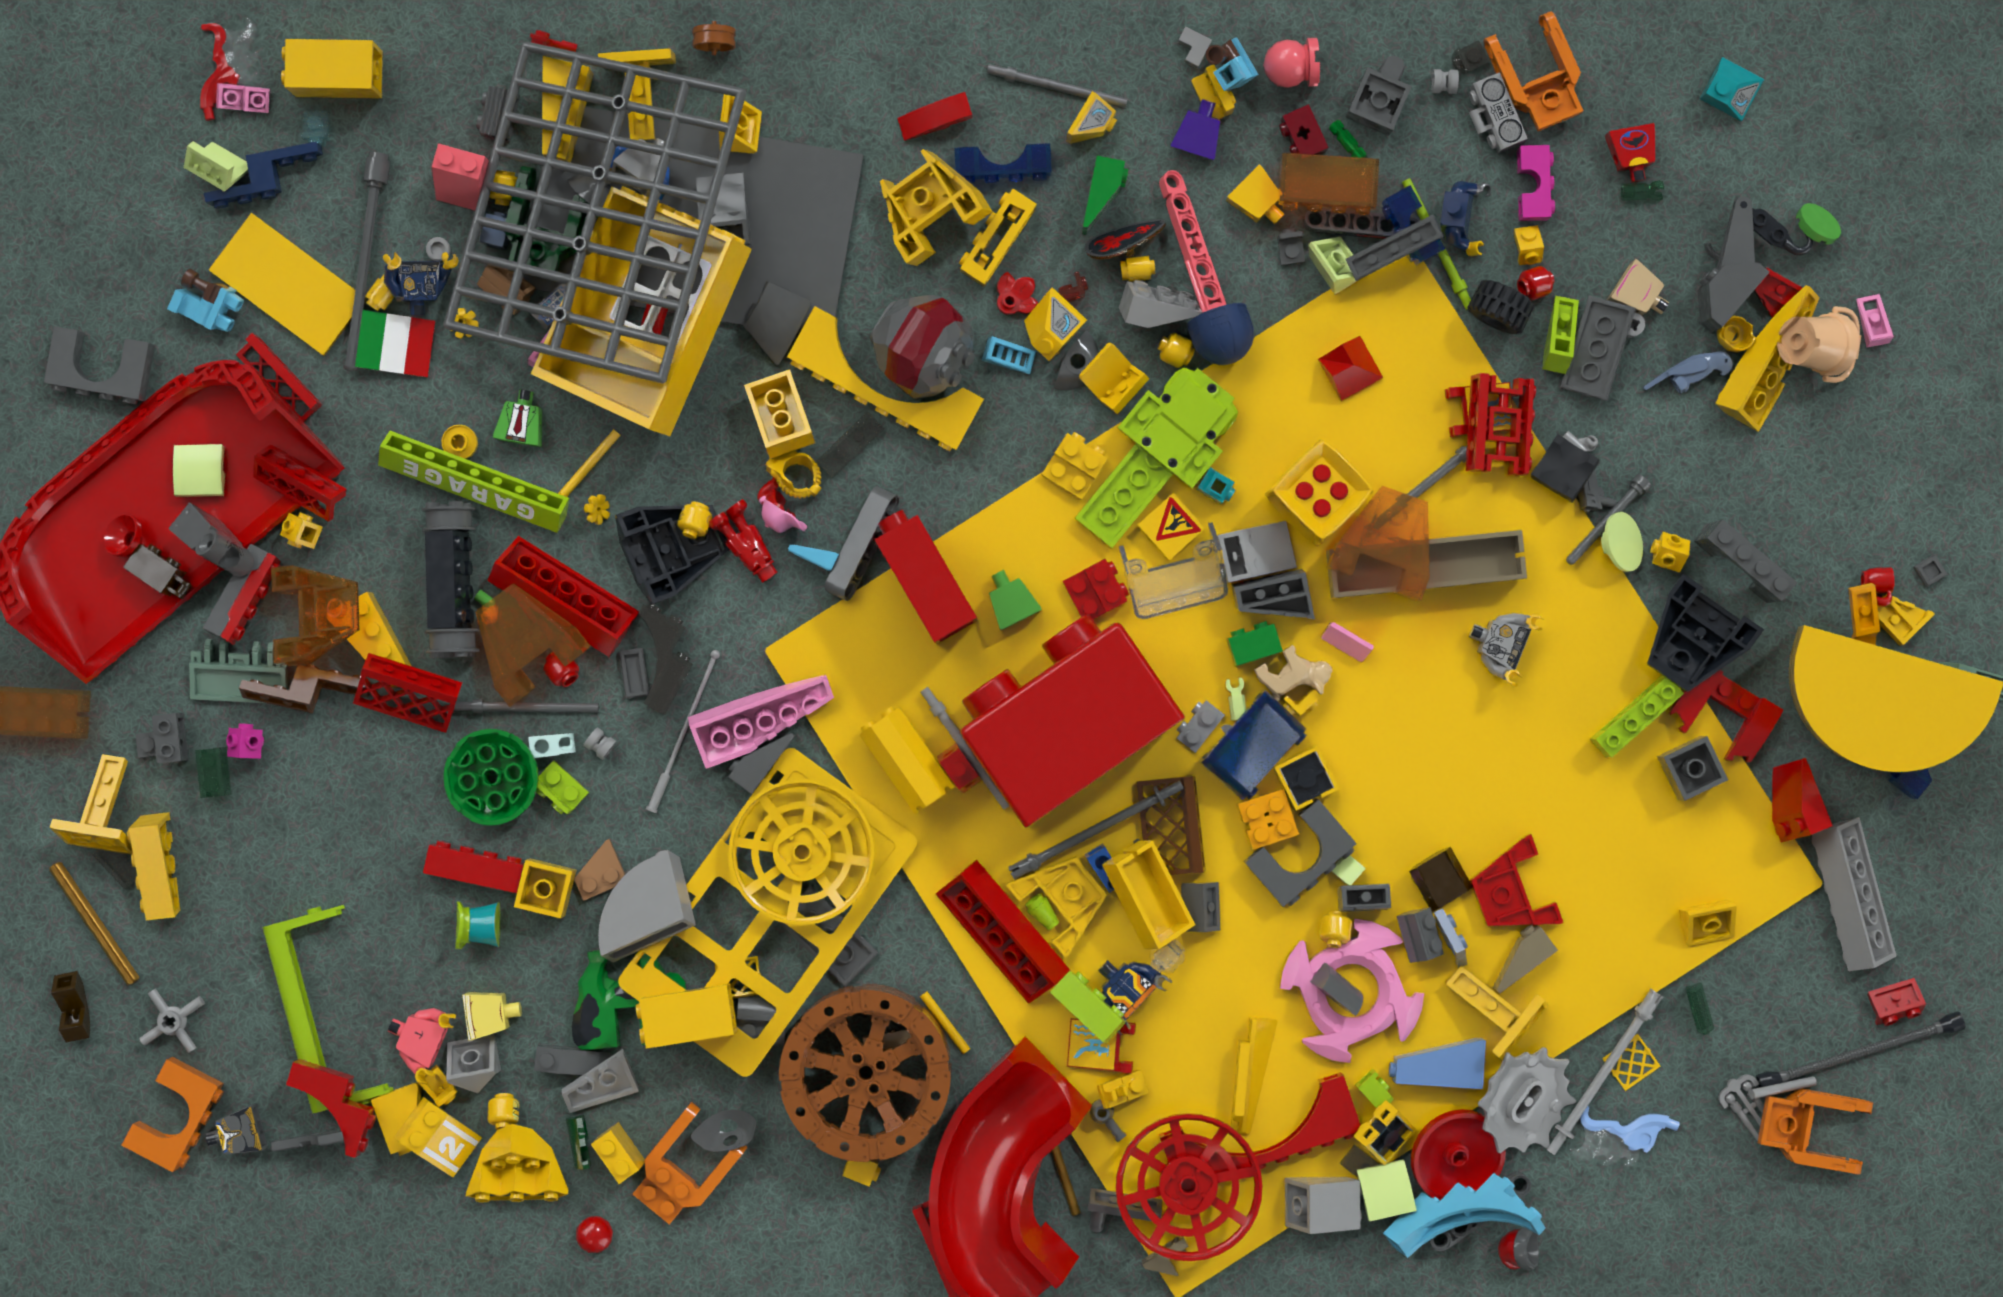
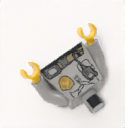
(1504, 643)

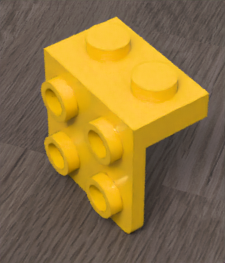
(1113, 378)

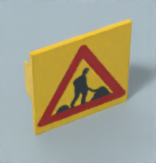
(1171, 526)

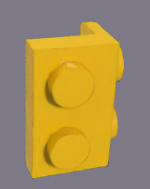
(1209, 88)

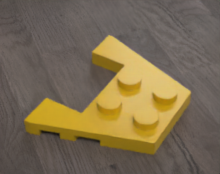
(1071, 891)

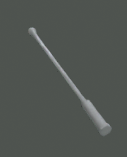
(664, 778)

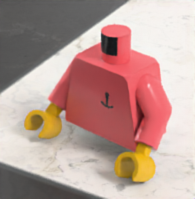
(421, 1039)

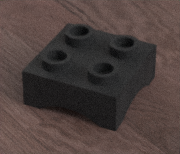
(1565, 468)

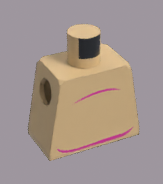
(1639, 289)

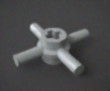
(178, 1026)

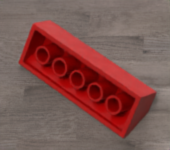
(588, 607)
(1003, 932)

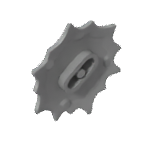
(1525, 1100)

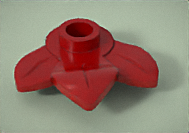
(1017, 291)

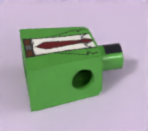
(520, 421)

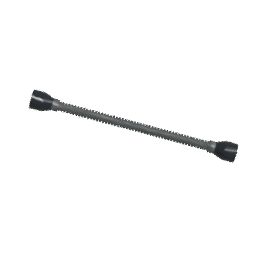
(1948, 1024)

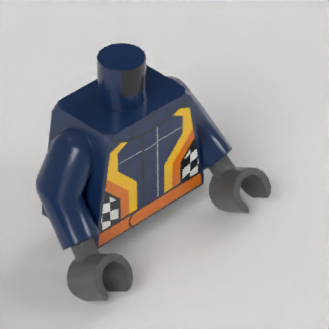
(1130, 985)

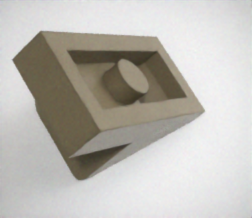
(1162, 1264)

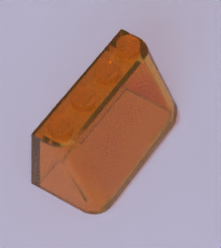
(1328, 183)

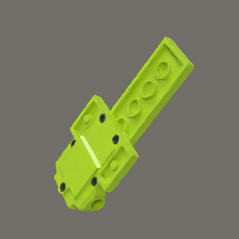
(1171, 438)

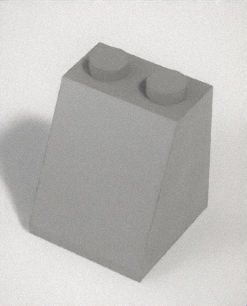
(1322, 1204)

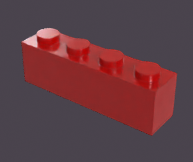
(473, 867)

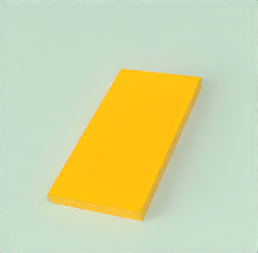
(286, 284)

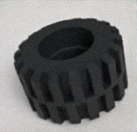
(1501, 307)

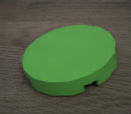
(1818, 223)

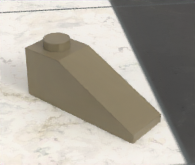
(1526, 954)

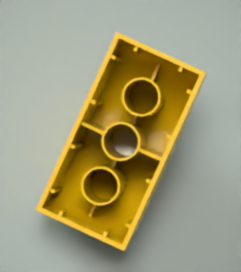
(1886, 704)

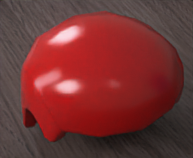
(594, 1234)

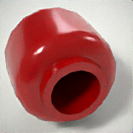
(1535, 282)
(558, 673)

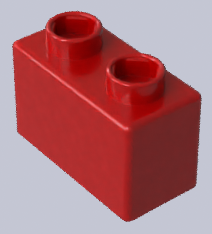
(1069, 720)

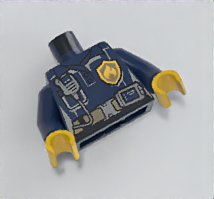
(417, 280)

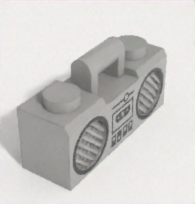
(1502, 119)

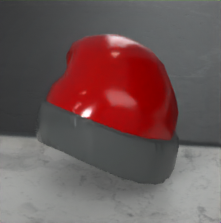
(1519, 1249)

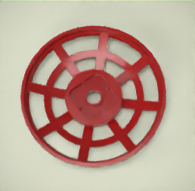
(1194, 1201)

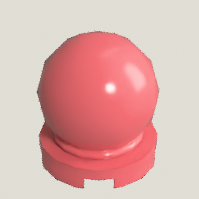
(1291, 63)

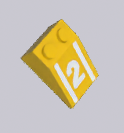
(437, 1137)

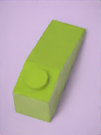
(1561, 335)

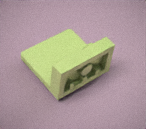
(215, 164)

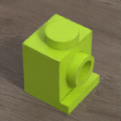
(1374, 1089)

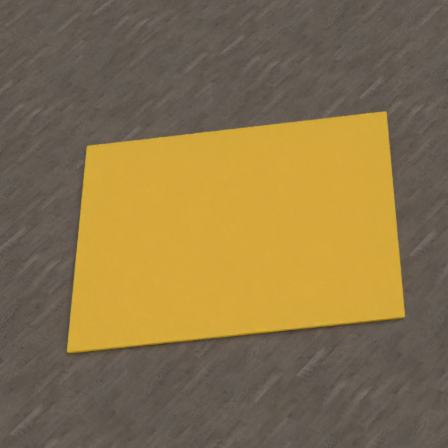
(1413, 734)

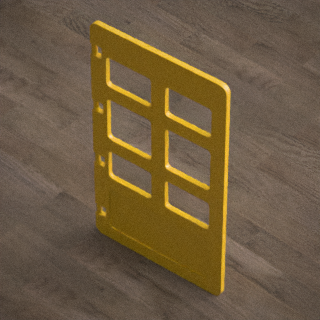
(891, 850)

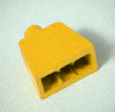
(1257, 197)

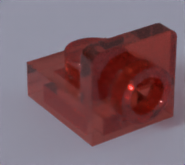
(1073, 293)

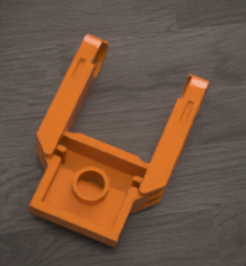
(1550, 97)
(1789, 1121)
(670, 1188)

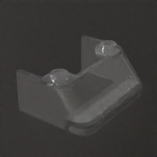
(1177, 583)

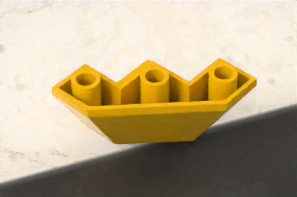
(516, 1164)

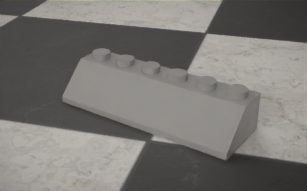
(1853, 895)

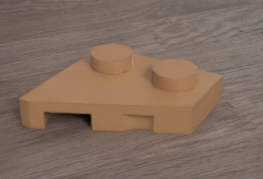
(600, 872)

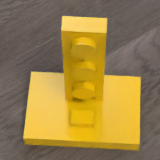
(642, 125)
(93, 829)
(1497, 1009)

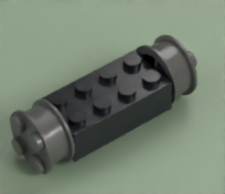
(449, 579)

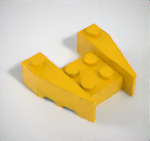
(923, 200)

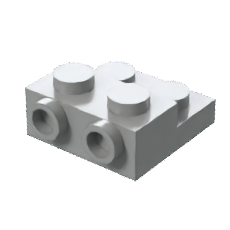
(1201, 725)

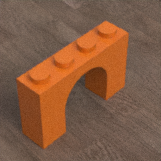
(200, 1094)

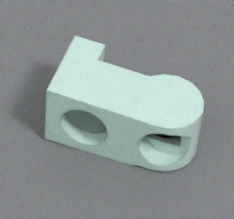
(552, 745)

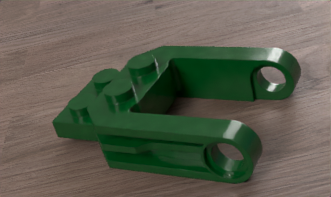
(542, 253)

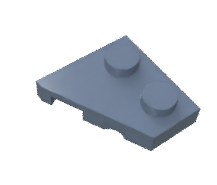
(1456, 943)

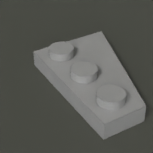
(601, 1084)

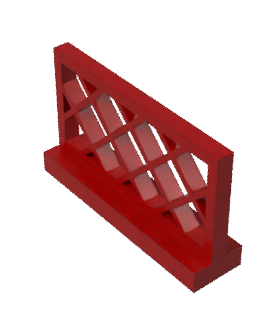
(411, 681)

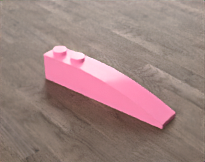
(751, 720)

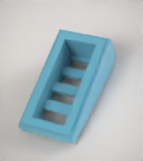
(987, 356)
(819, 557)

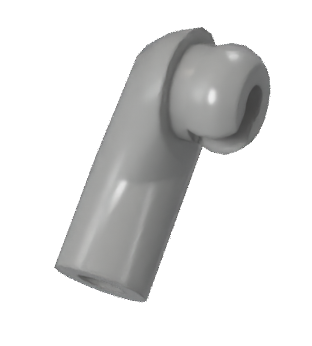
(1587, 444)

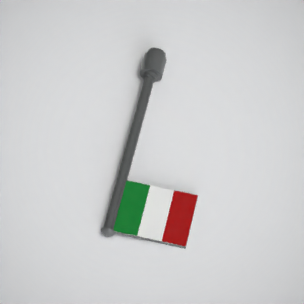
(377, 338)

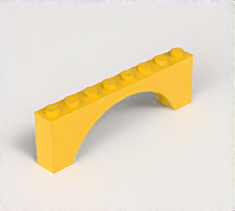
(821, 352)

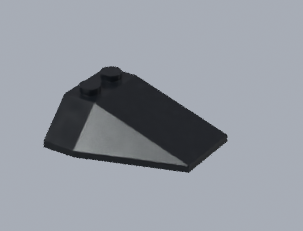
(660, 554)
(1697, 636)

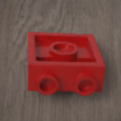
(1096, 589)

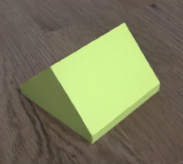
(1330, 261)

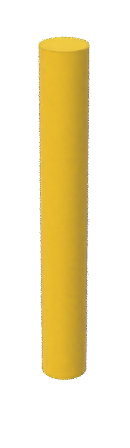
(945, 1023)

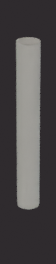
(1782, 1087)

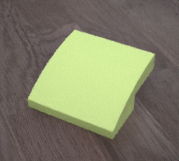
(198, 470)
(1386, 1190)

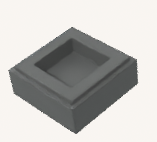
(1930, 570)

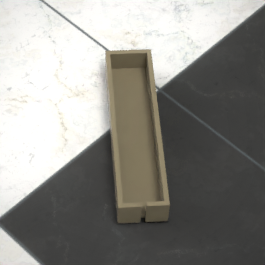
(1451, 563)

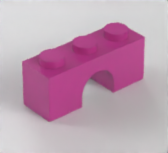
(1536, 162)

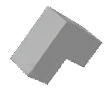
(1197, 43)

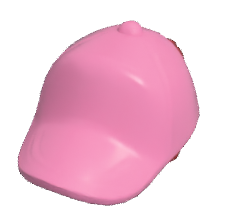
(773, 509)

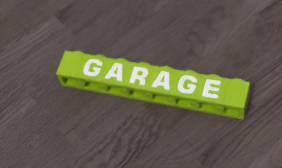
(473, 481)

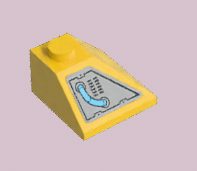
(1092, 120)
(1053, 324)

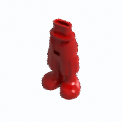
(747, 544)

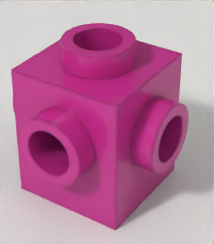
(244, 742)

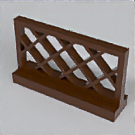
(1191, 820)

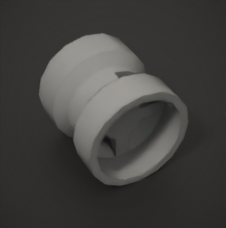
(1444, 81)
(604, 747)

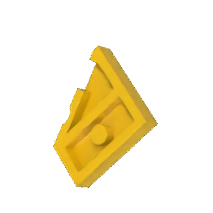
(1902, 619)

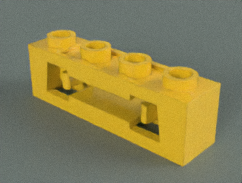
(1020, 204)

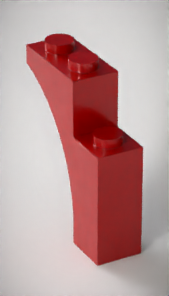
(332, 1090)

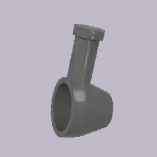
(1107, 1119)

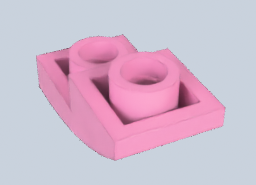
(242, 98)

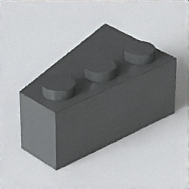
(1275, 594)

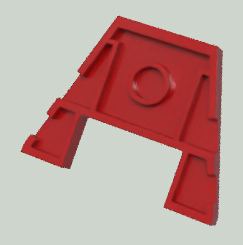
(1503, 894)

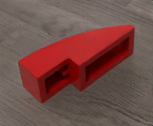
(935, 116)

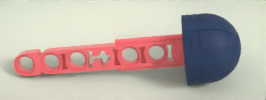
(1222, 330)

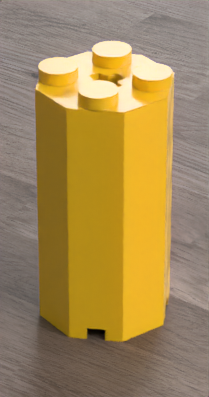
(906, 759)

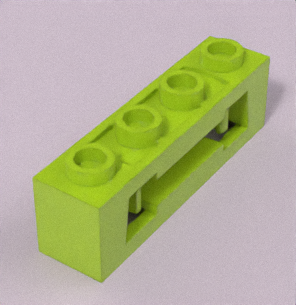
(1636, 716)

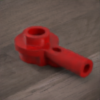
(542, 38)

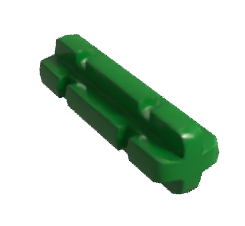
(1346, 139)

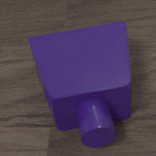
(1199, 131)

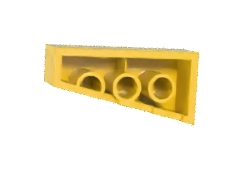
(557, 73)
(376, 633)
(154, 866)

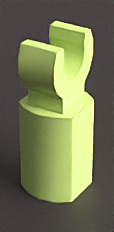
(1236, 700)

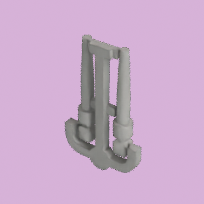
(1725, 1098)

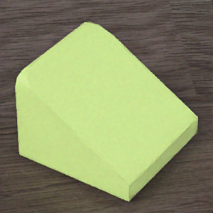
(1348, 869)

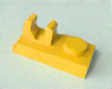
(1122, 1089)

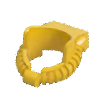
(778, 466)

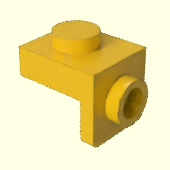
(1529, 245)
(1308, 703)
(438, 1087)

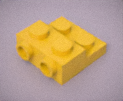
(1075, 465)

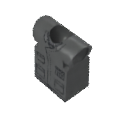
(212, 540)

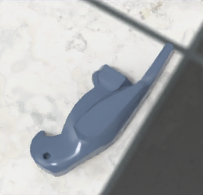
(1694, 370)

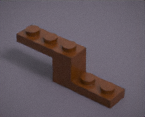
(303, 689)

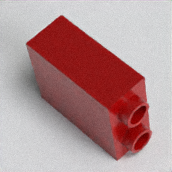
(924, 576)

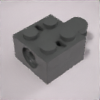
(1380, 96)

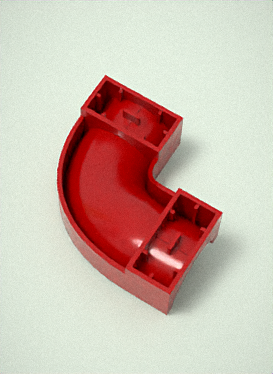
(988, 1175)

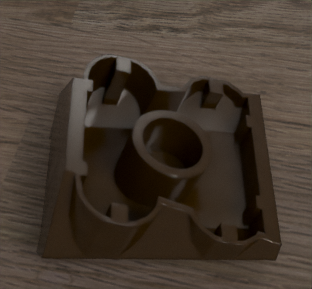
(1440, 878)

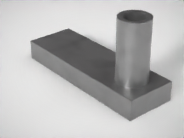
(1105, 1202)

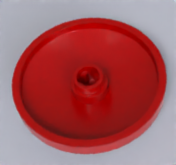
(1454, 1151)

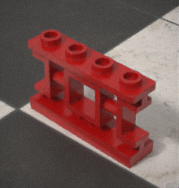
(1482, 424)

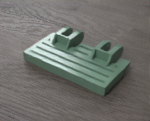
(221, 678)

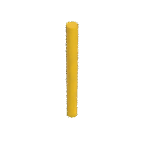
(589, 463)

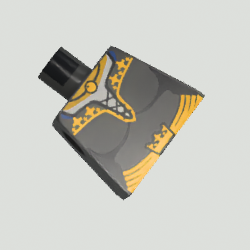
(239, 1132)

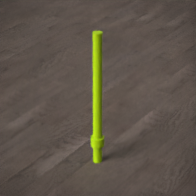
(1459, 286)

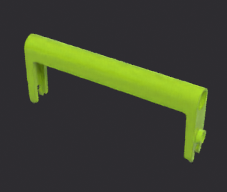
(296, 1000)

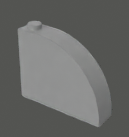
(645, 907)

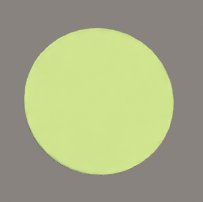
(1623, 542)

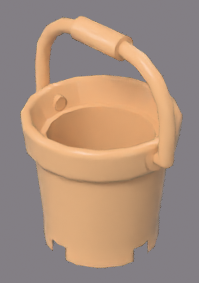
(1822, 343)

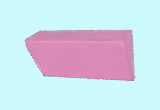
(1347, 641)

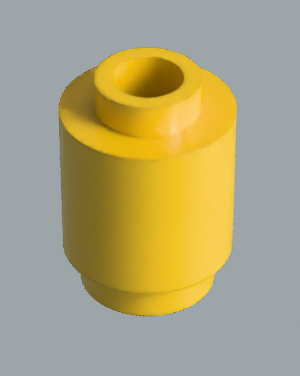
(1137, 268)
(379, 295)

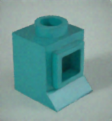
(1205, 486)

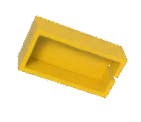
(1148, 894)

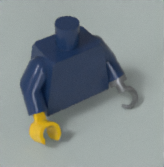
(1457, 214)

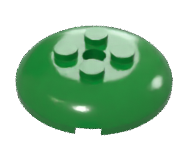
(469, 782)

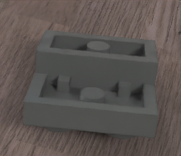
(754, 1015)

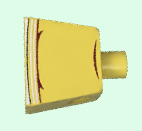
(488, 1013)

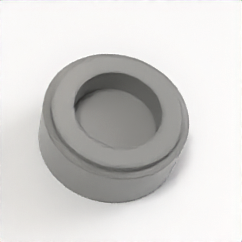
(436, 247)

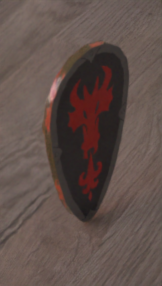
(1123, 239)

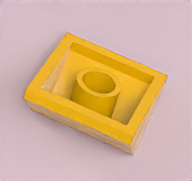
(748, 127)
(1708, 922)

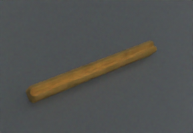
(94, 923)

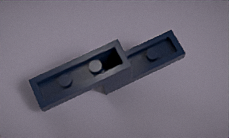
(264, 174)

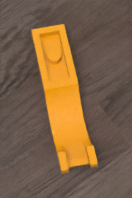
(1864, 613)

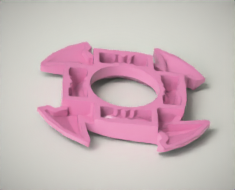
(1390, 1003)

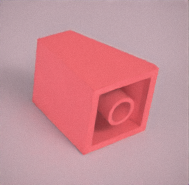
(458, 176)

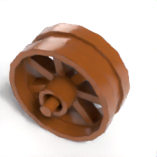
(713, 37)

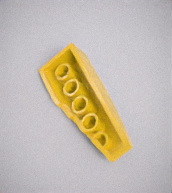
(1757, 377)

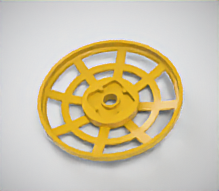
(786, 859)

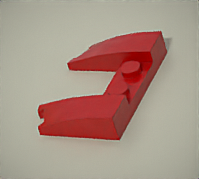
(1758, 713)

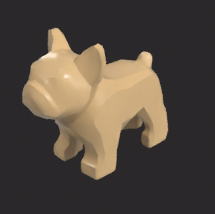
(1295, 673)

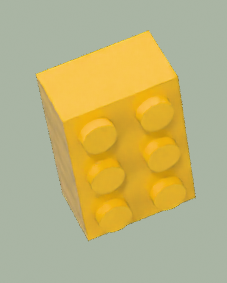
(779, 414)

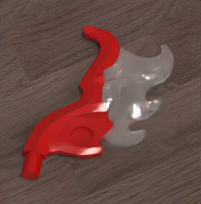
(232, 62)

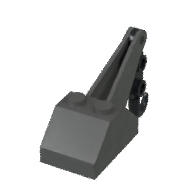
(1736, 272)

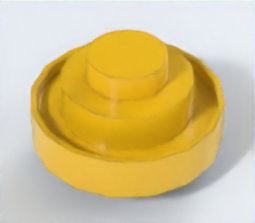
(460, 441)

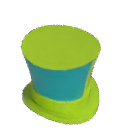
(478, 925)

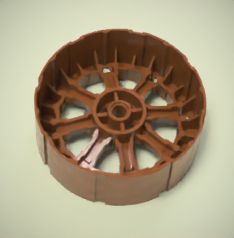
(918, 1023)

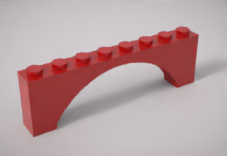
(1329, 1119)

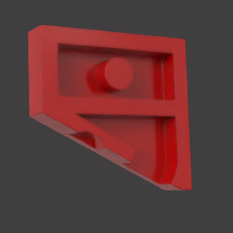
(1776, 291)

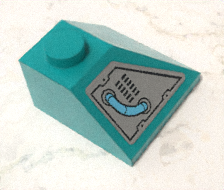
(1731, 89)

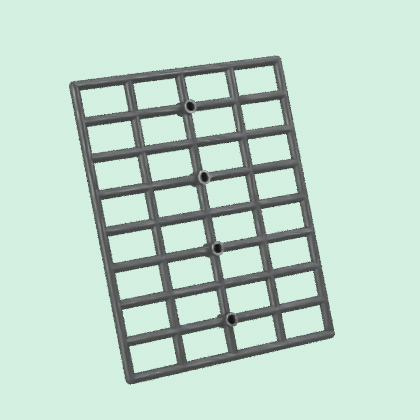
(603, 177)

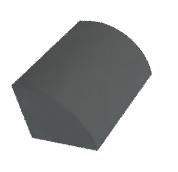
(1338, 989)

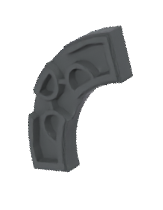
(317, 1138)

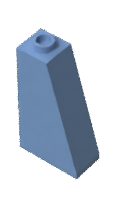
(1445, 1066)

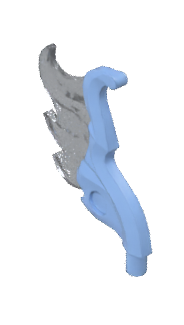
(1620, 1141)

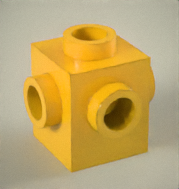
(301, 530)
(1670, 551)

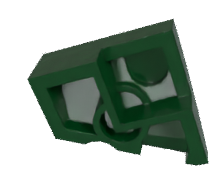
(578, 1140)

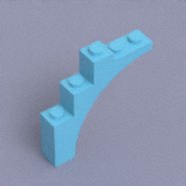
(1459, 1207)

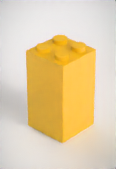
(332, 68)
(687, 1016)

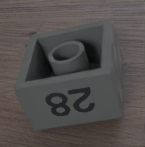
(1692, 768)

